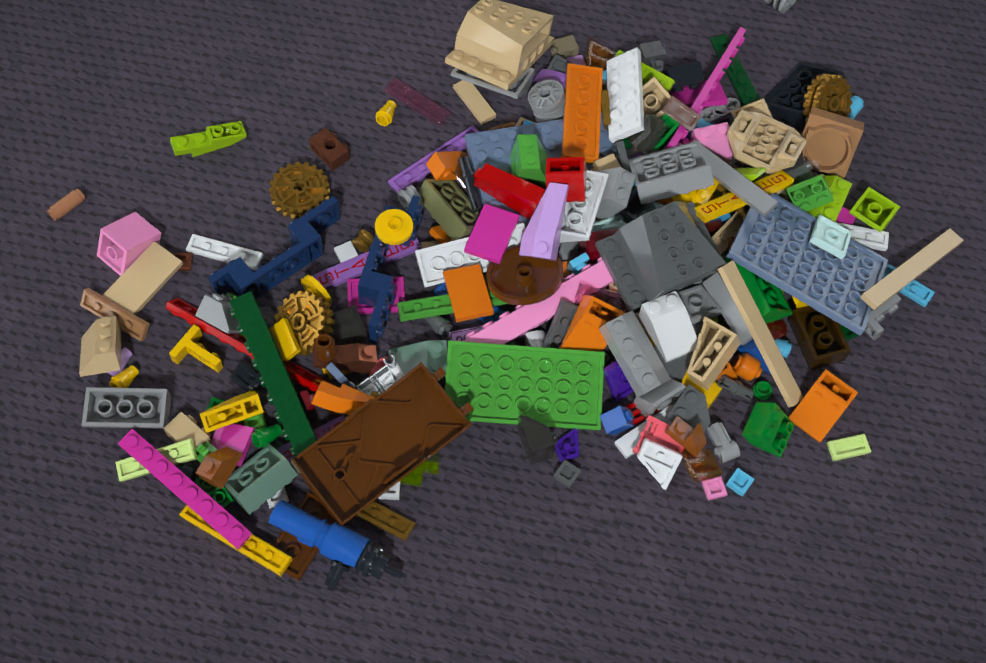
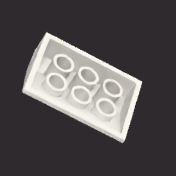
(580, 216)

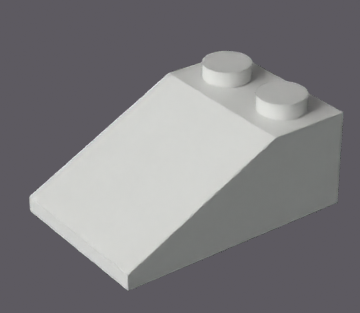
(669, 326)

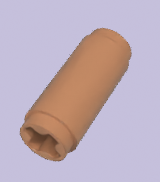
(66, 204)

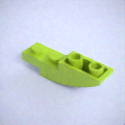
(212, 139)

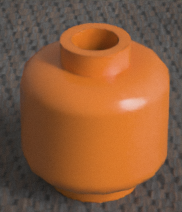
(747, 366)

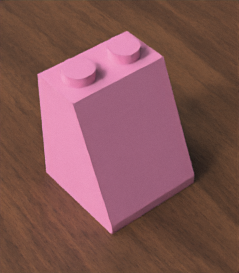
(715, 140)
(125, 241)

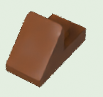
(690, 438)

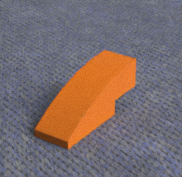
(339, 400)

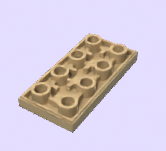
(143, 278)

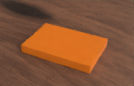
(468, 293)

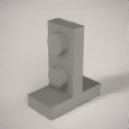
(873, 327)

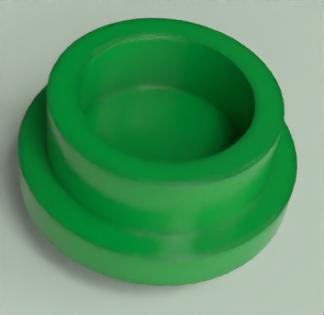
(762, 390)

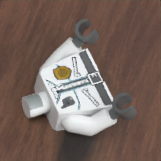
(381, 379)

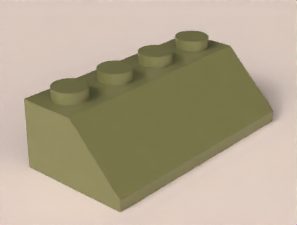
(449, 207)

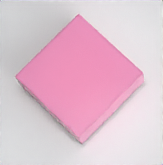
(714, 488)

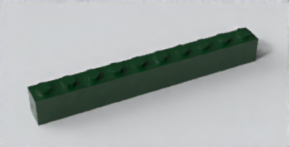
(273, 373)

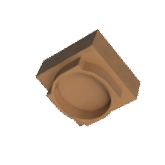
(831, 141)

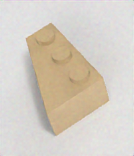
(712, 353)

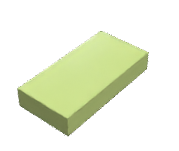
(848, 447)

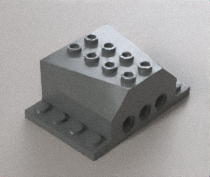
(659, 254)

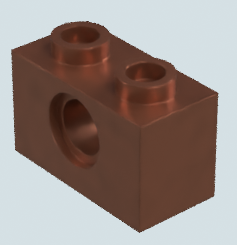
(321, 145)

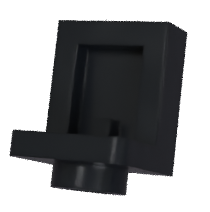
(245, 377)

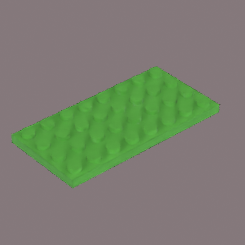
(542, 383)

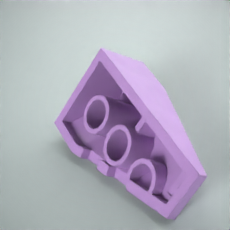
(544, 229)

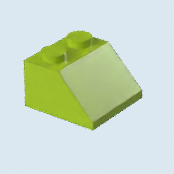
(875, 210)

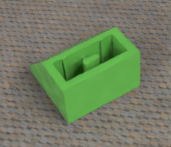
(811, 193)

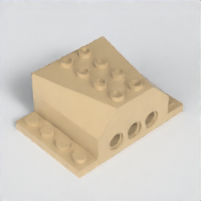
(500, 41)

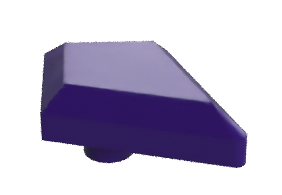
(568, 446)

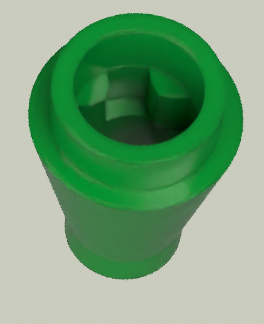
(264, 436)

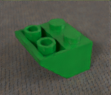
(768, 428)

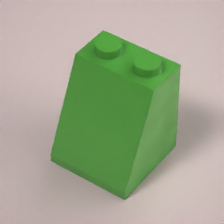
(529, 159)

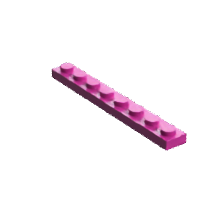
(185, 489)

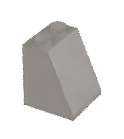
(616, 192)

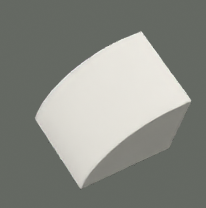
(535, 338)

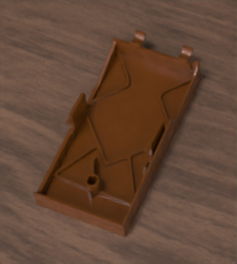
(381, 443)

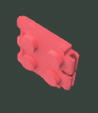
(657, 434)

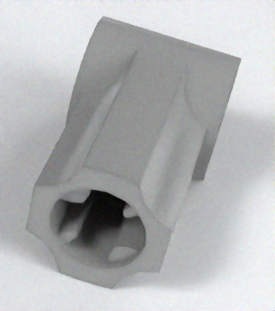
(721, 441)

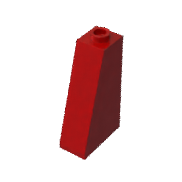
(509, 189)

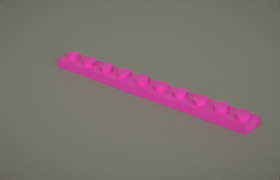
(710, 85)

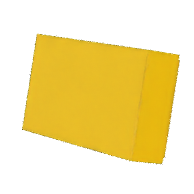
(285, 339)

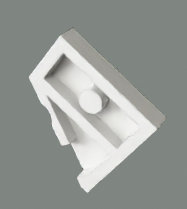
(659, 461)

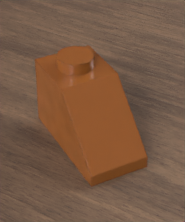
(218, 466)

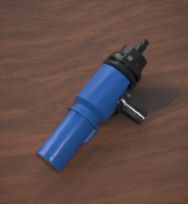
(334, 542)

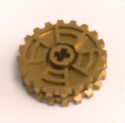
(829, 94)
(287, 185)
(308, 318)

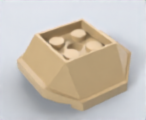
(764, 142)

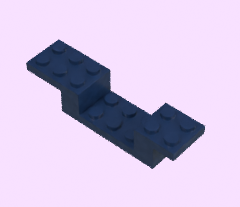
(304, 250)
(377, 288)

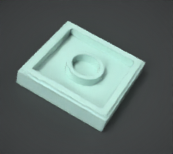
(830, 237)

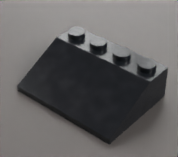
(788, 95)

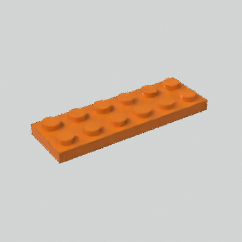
(582, 112)

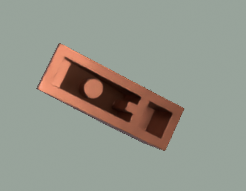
(351, 358)

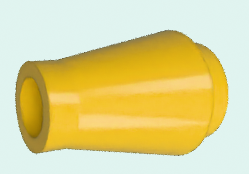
(385, 114)
(124, 378)

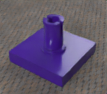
(617, 381)

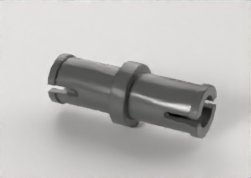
(735, 387)

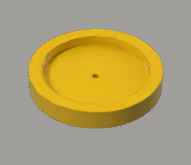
(394, 226)
(312, 285)

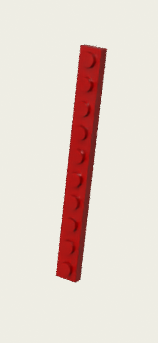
(186, 311)

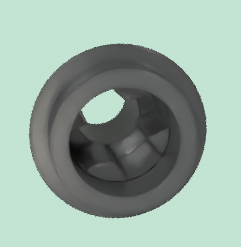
(440, 325)

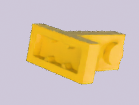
(190, 344)

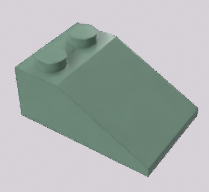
(431, 353)

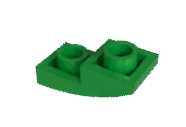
(221, 496)

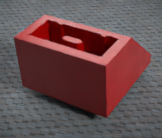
(571, 172)

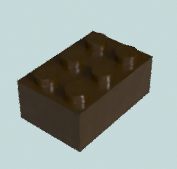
(818, 337)

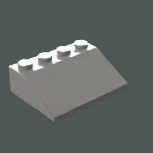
(516, 91)
(671, 172)

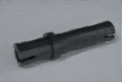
(467, 176)

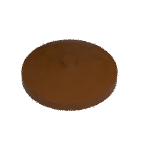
(524, 278)

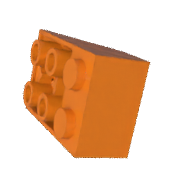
(584, 328)
(823, 405)

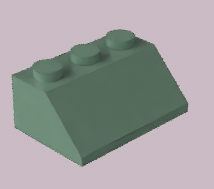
(260, 478)

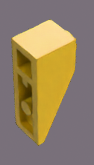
(232, 411)

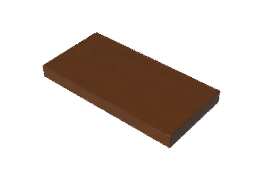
(301, 553)

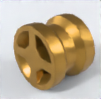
(363, 241)

